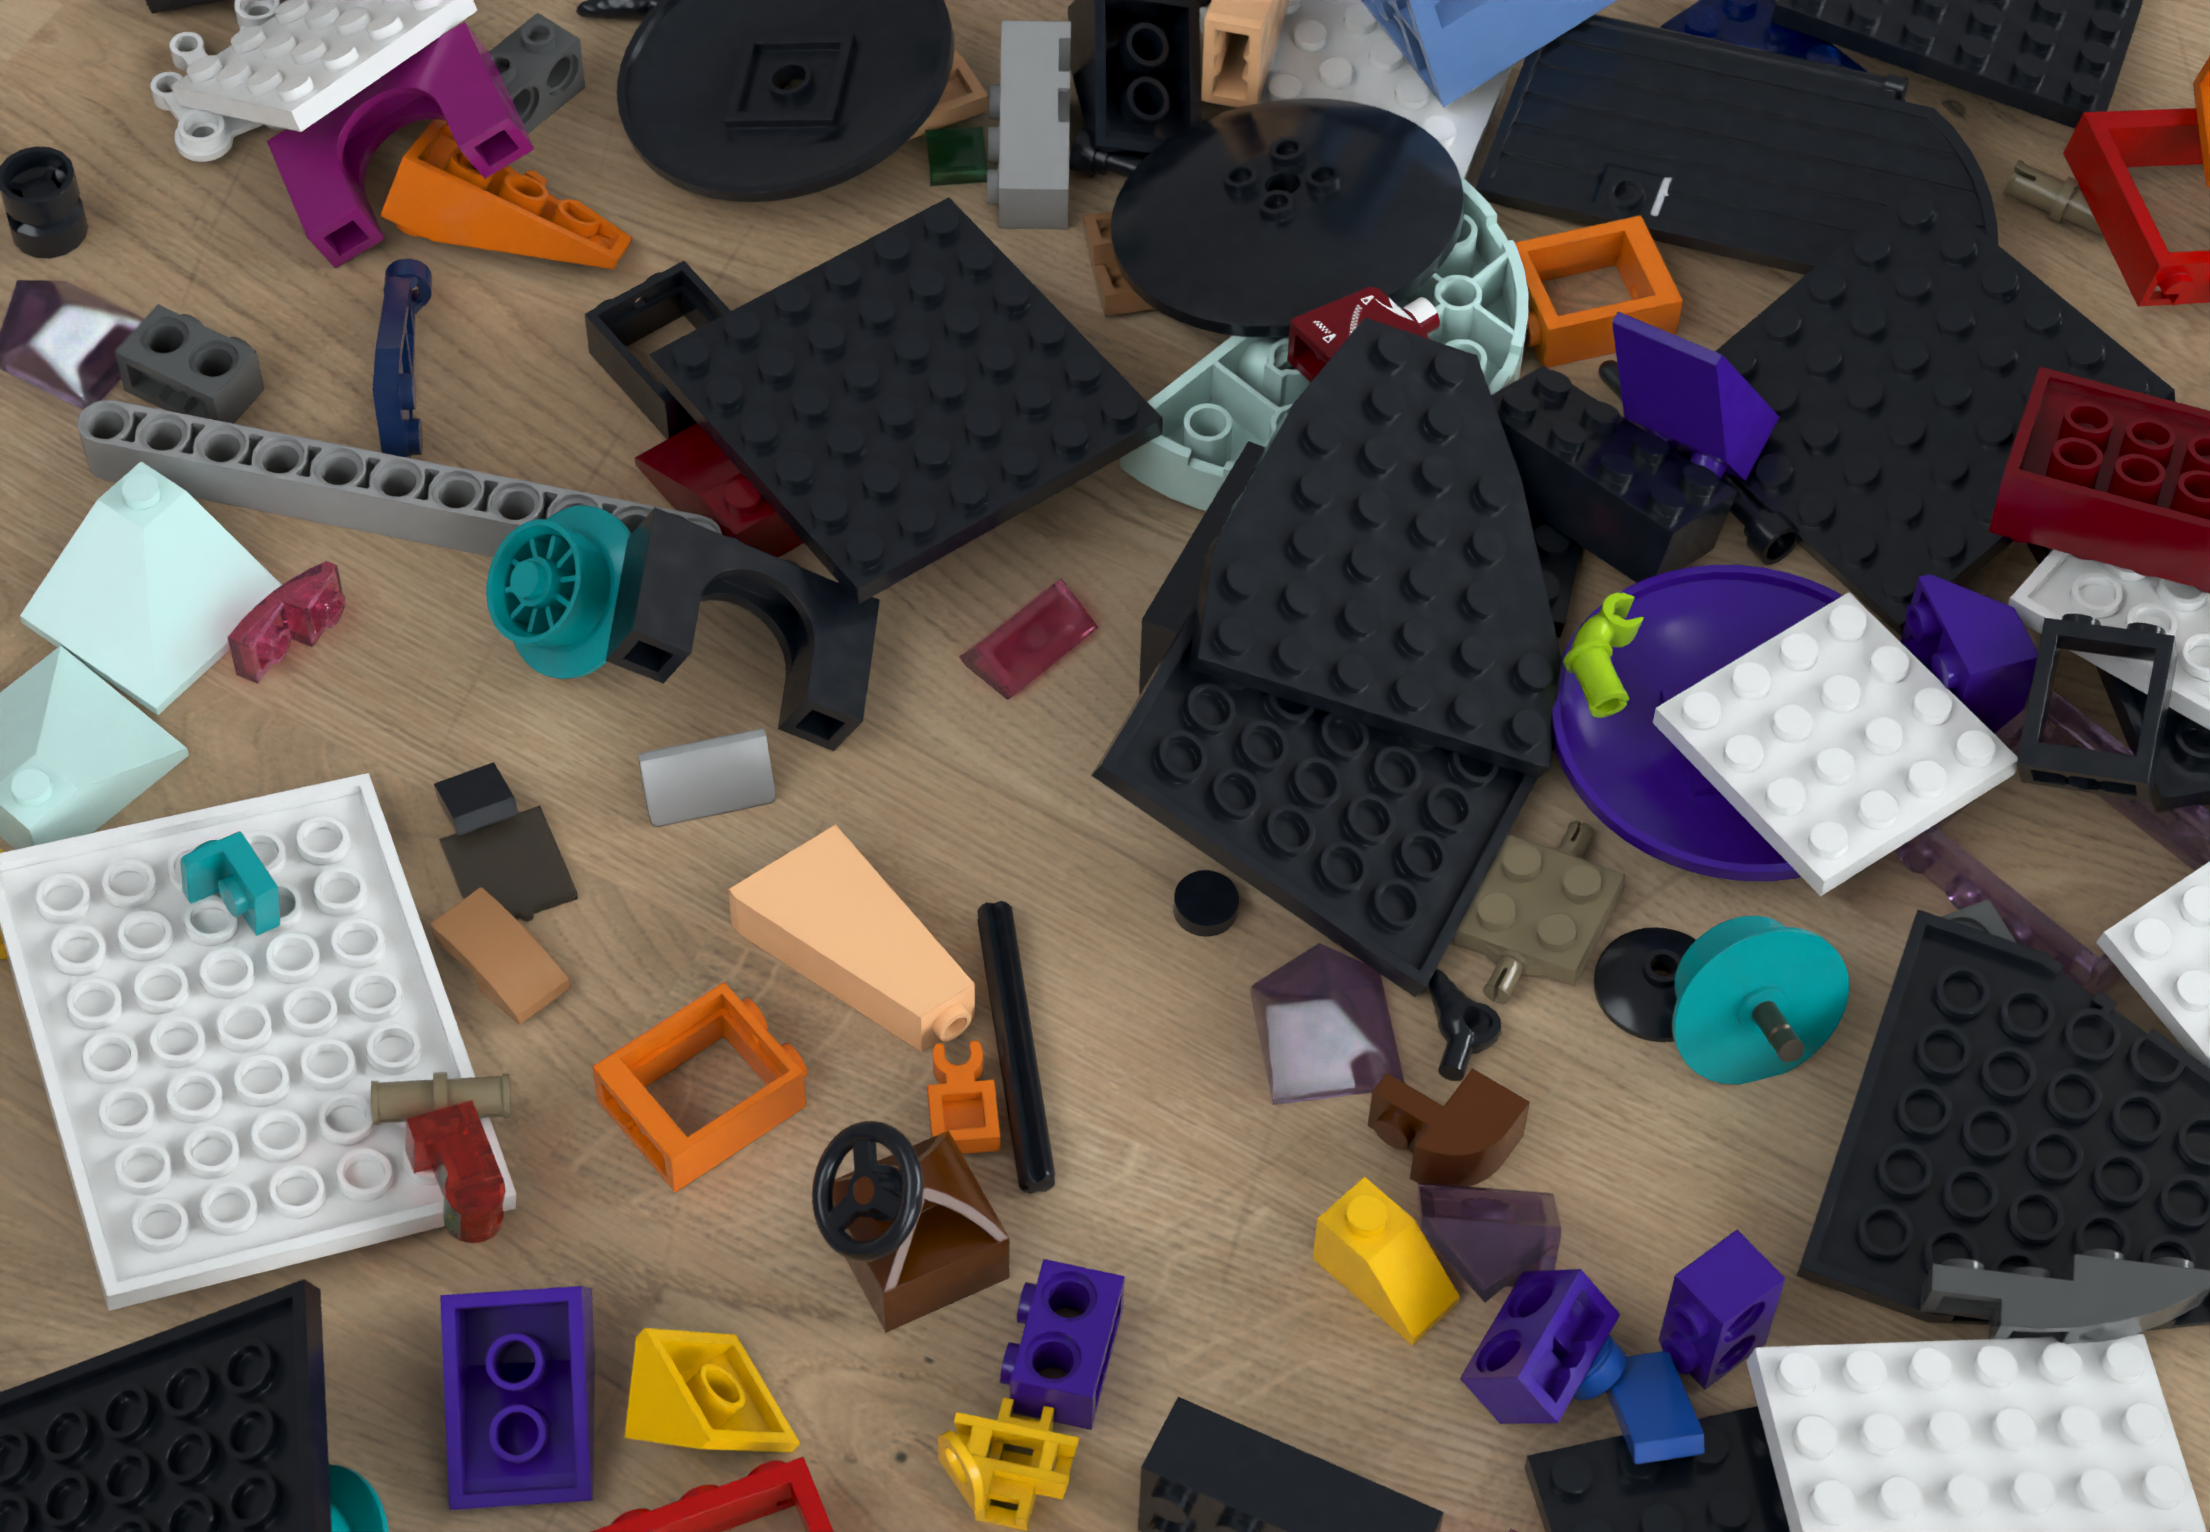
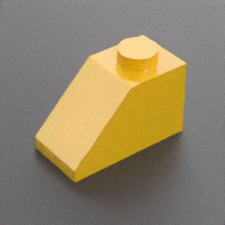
(1384, 1261)

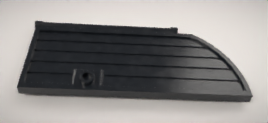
(1719, 144)

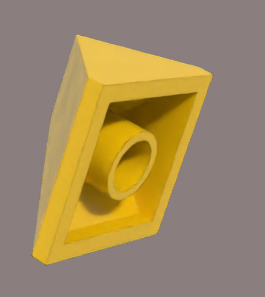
(702, 1395)

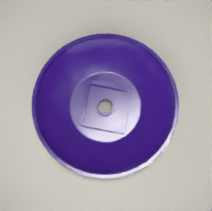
(1627, 766)

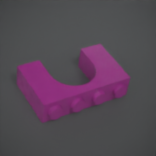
(328, 161)

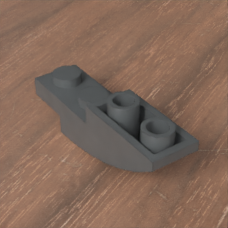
(2092, 1302)

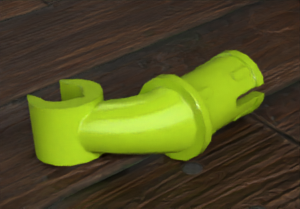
(1592, 652)

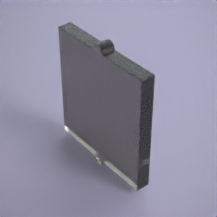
(513, 863)

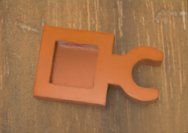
(964, 1102)

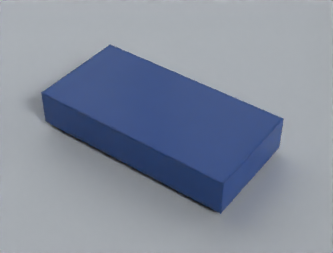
(1655, 1410)

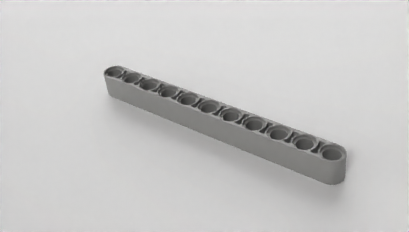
(330, 480)

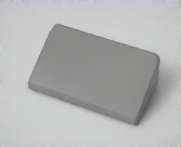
(707, 777)

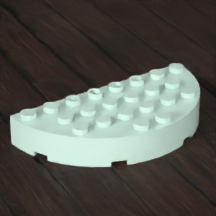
(1249, 384)

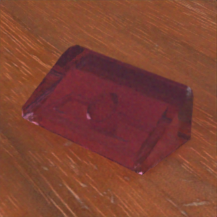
(1030, 640)

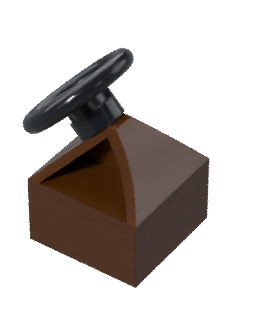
(909, 1222)

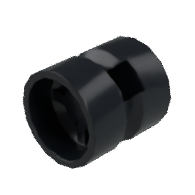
(42, 202)

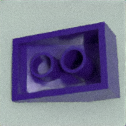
(1690, 398)
(519, 1396)

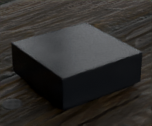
(476, 799)

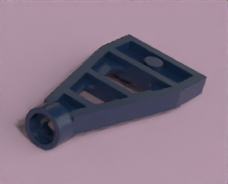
(395, 357)

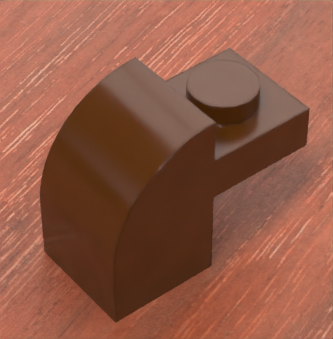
(1453, 1141)

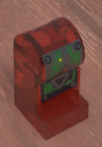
(464, 1167)

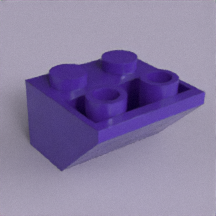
(1972, 648)

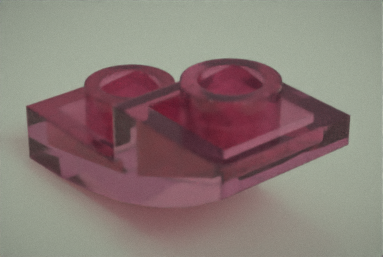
(293, 611)

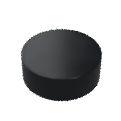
(1205, 903)

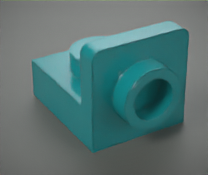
(238, 875)

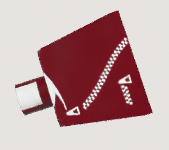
(1321, 332)

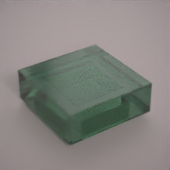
(956, 156)

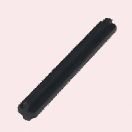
(1016, 1048)

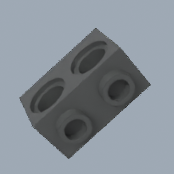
(539, 68)
(189, 367)

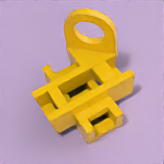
(1006, 1474)

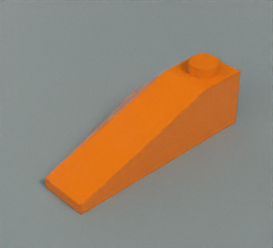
(450, 202)

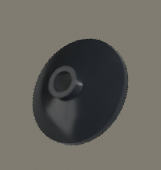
(1629, 988)

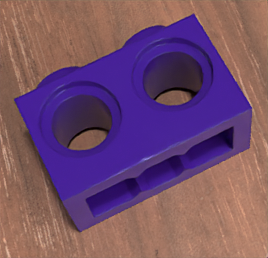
(1720, 1309)
(1074, 1344)
(1540, 1346)

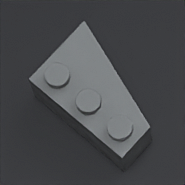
(1033, 126)

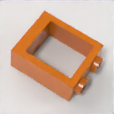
(1590, 331)
(717, 1014)

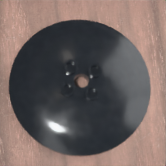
(711, 105)
(1231, 252)

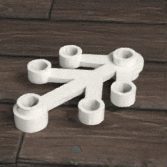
(200, 133)

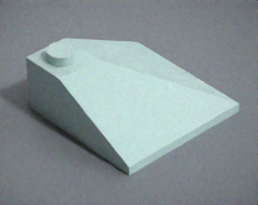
(148, 589)
(73, 752)

